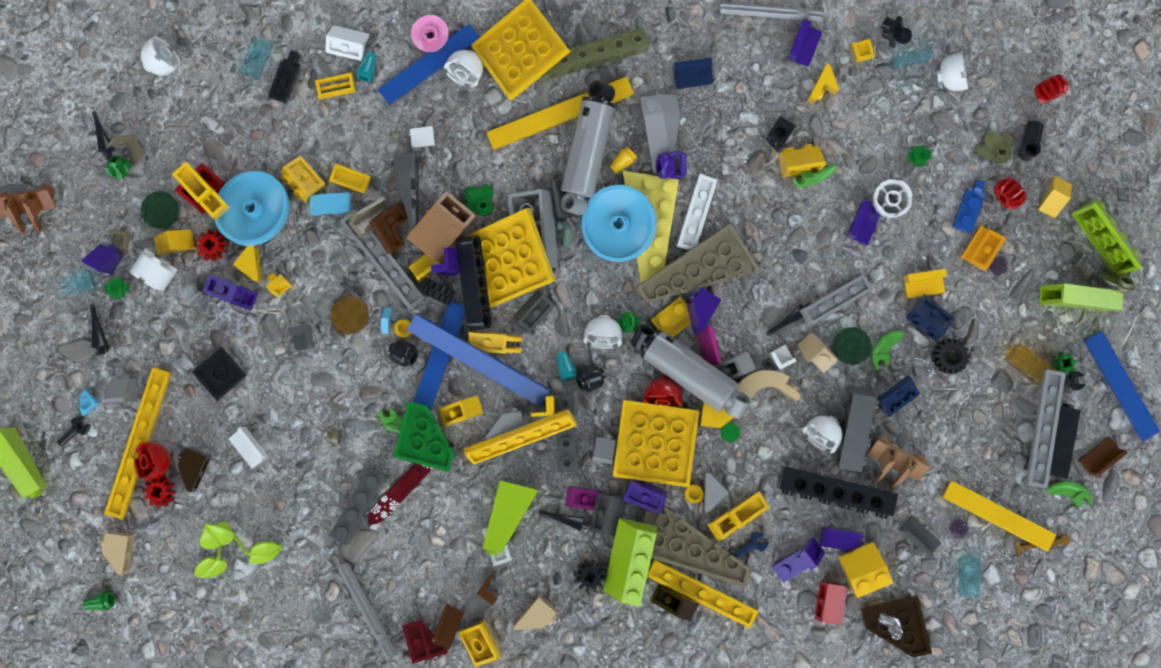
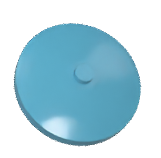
(257, 208)
(619, 223)

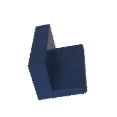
(693, 73)

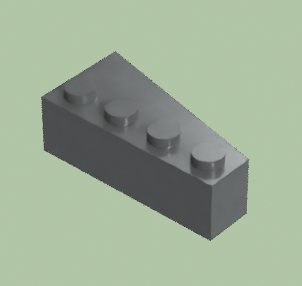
(856, 428)

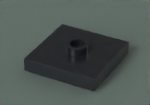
(219, 374)

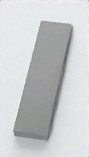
(836, 300)

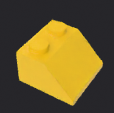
(795, 162)
(865, 569)

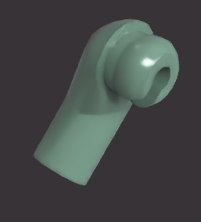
(567, 232)

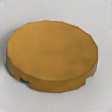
(349, 315)

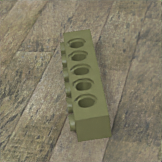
(599, 53)

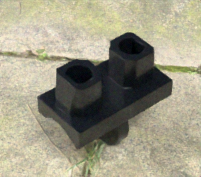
(895, 31)

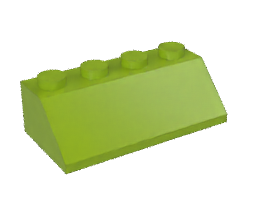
(630, 561)

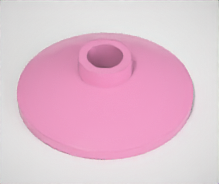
(429, 25)

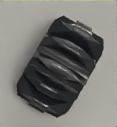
(590, 568)

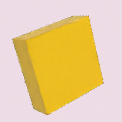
(863, 50)

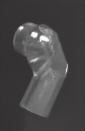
(893, 626)

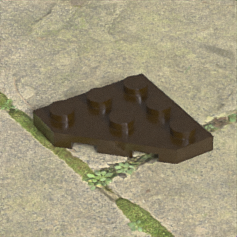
(909, 613)

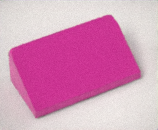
(709, 346)

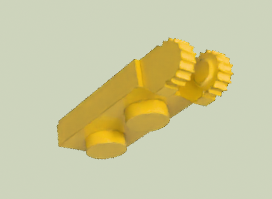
(494, 342)

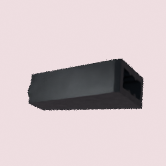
(1064, 441)

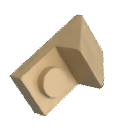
(817, 352)

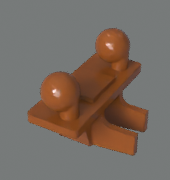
(27, 203)

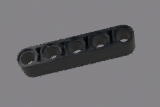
(473, 282)

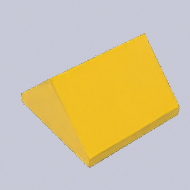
(480, 643)

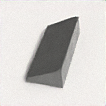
(558, 194)
(533, 311)

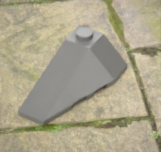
(661, 124)

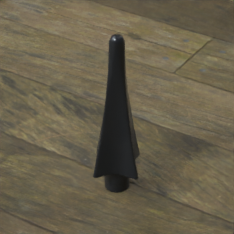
(102, 138)
(792, 317)
(98, 339)
(572, 521)

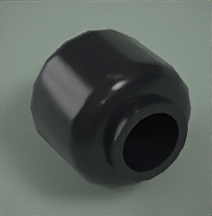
(403, 353)
(590, 378)

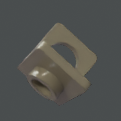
(132, 145)

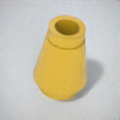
(623, 160)

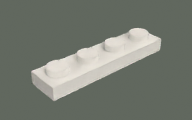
(696, 212)

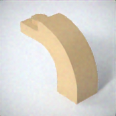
(755, 381)

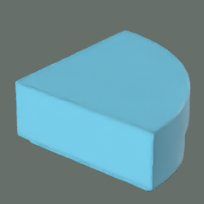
(386, 319)
(87, 402)

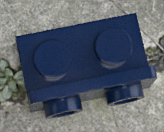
(930, 318)
(898, 396)

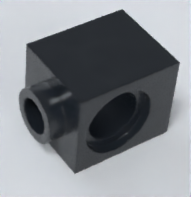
(783, 125)

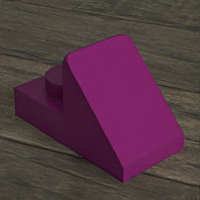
(581, 498)

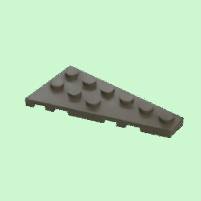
(707, 263)
(690, 549)

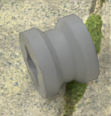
(191, 295)
(184, 363)

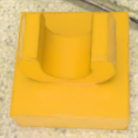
(278, 284)

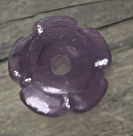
(1003, 266)
(959, 533)

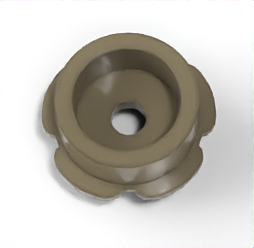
(334, 437)

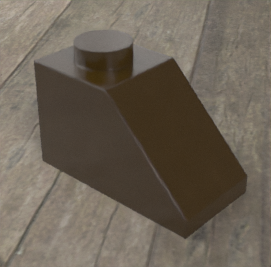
(192, 467)
(674, 602)

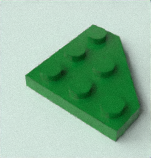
(422, 439)

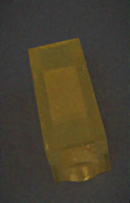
(1027, 363)

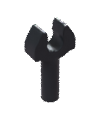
(1070, 381)
(74, 430)

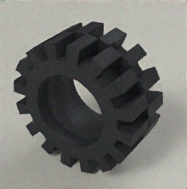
(436, 291)
(962, 356)

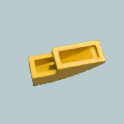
(201, 190)
(738, 516)

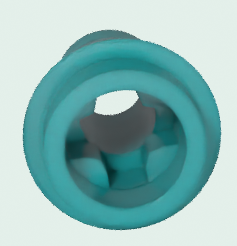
(366, 70)
(565, 367)

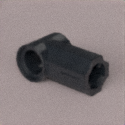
(1031, 139)

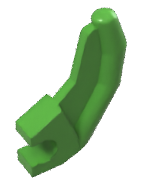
(809, 178)
(882, 348)
(393, 422)
(1073, 490)

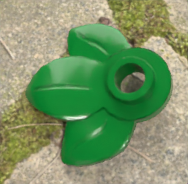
(476, 198)

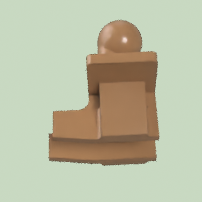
(898, 459)

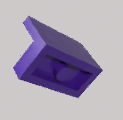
(805, 44)
(863, 223)
(450, 266)
(645, 495)
(840, 538)

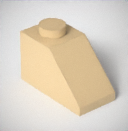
(118, 550)
(537, 615)

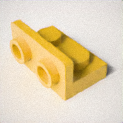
(301, 178)

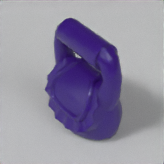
(667, 165)

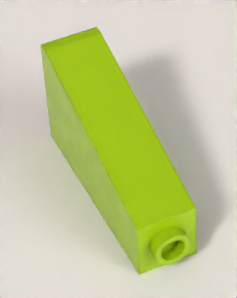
(1081, 297)
(19, 464)
(508, 510)

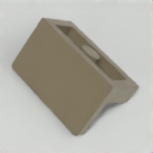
(361, 219)

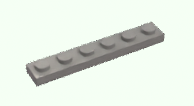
(386, 265)
(1045, 428)

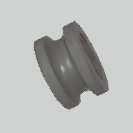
(349, 284)

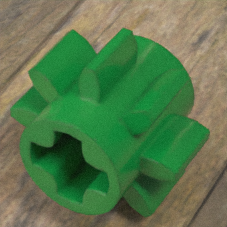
(919, 156)
(117, 167)
(117, 288)
(628, 322)
(1068, 361)

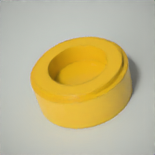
(401, 328)
(694, 493)

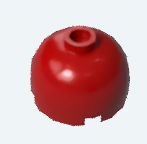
(663, 392)
(152, 461)

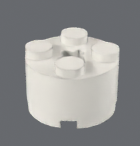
(153, 270)

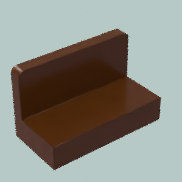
(1101, 457)
(488, 592)
(447, 626)

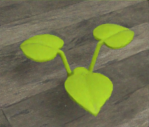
(220, 534)

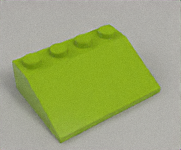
(1107, 238)

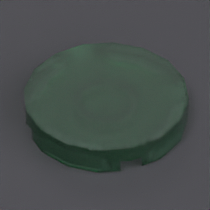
(160, 210)
(851, 346)

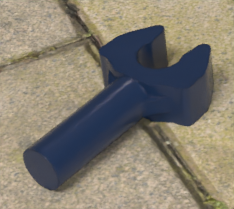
(751, 545)

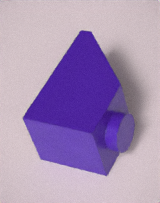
(104, 258)
(701, 308)

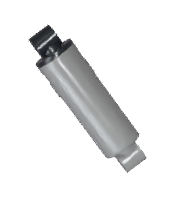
(587, 147)
(690, 371)

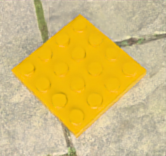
(520, 48)
(513, 257)
(656, 443)

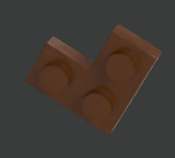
(385, 227)

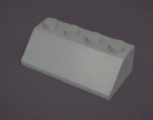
(542, 209)

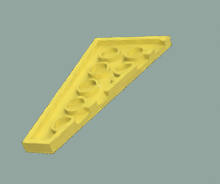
(663, 196)

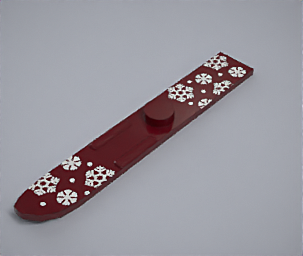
(399, 492)

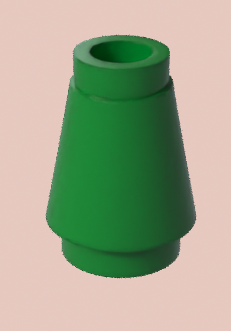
(99, 601)

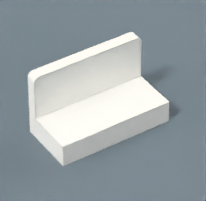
(346, 42)
(248, 447)

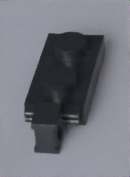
(285, 78)

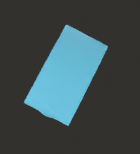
(330, 203)

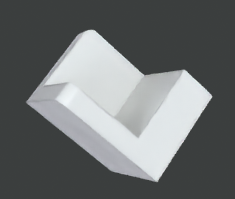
(422, 137)
(781, 357)

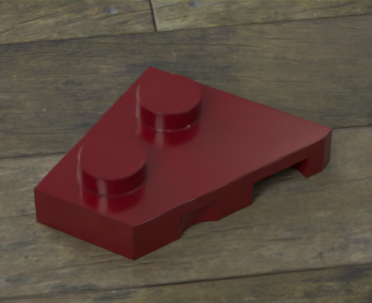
(420, 643)

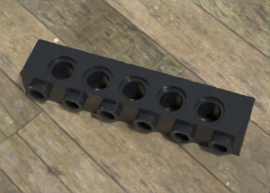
(886, 499)

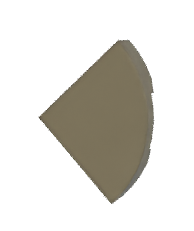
(120, 239)

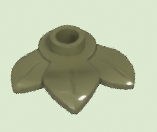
(994, 144)
(1122, 282)

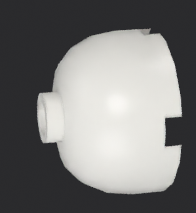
(158, 57)
(464, 67)
(953, 73)
(892, 198)
(603, 333)
(824, 433)

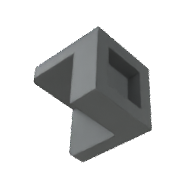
(302, 337)

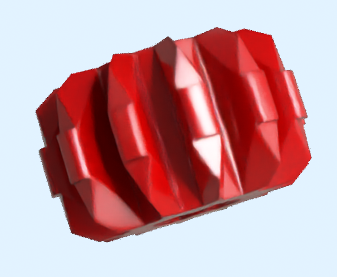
(1051, 88)
(1010, 193)
(218, 248)
(165, 495)

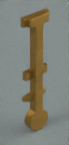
(1064, 540)

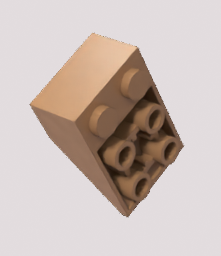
(441, 226)

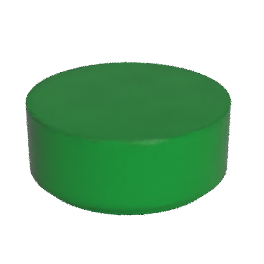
(730, 432)

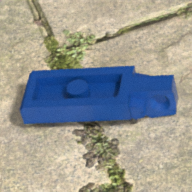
(969, 207)

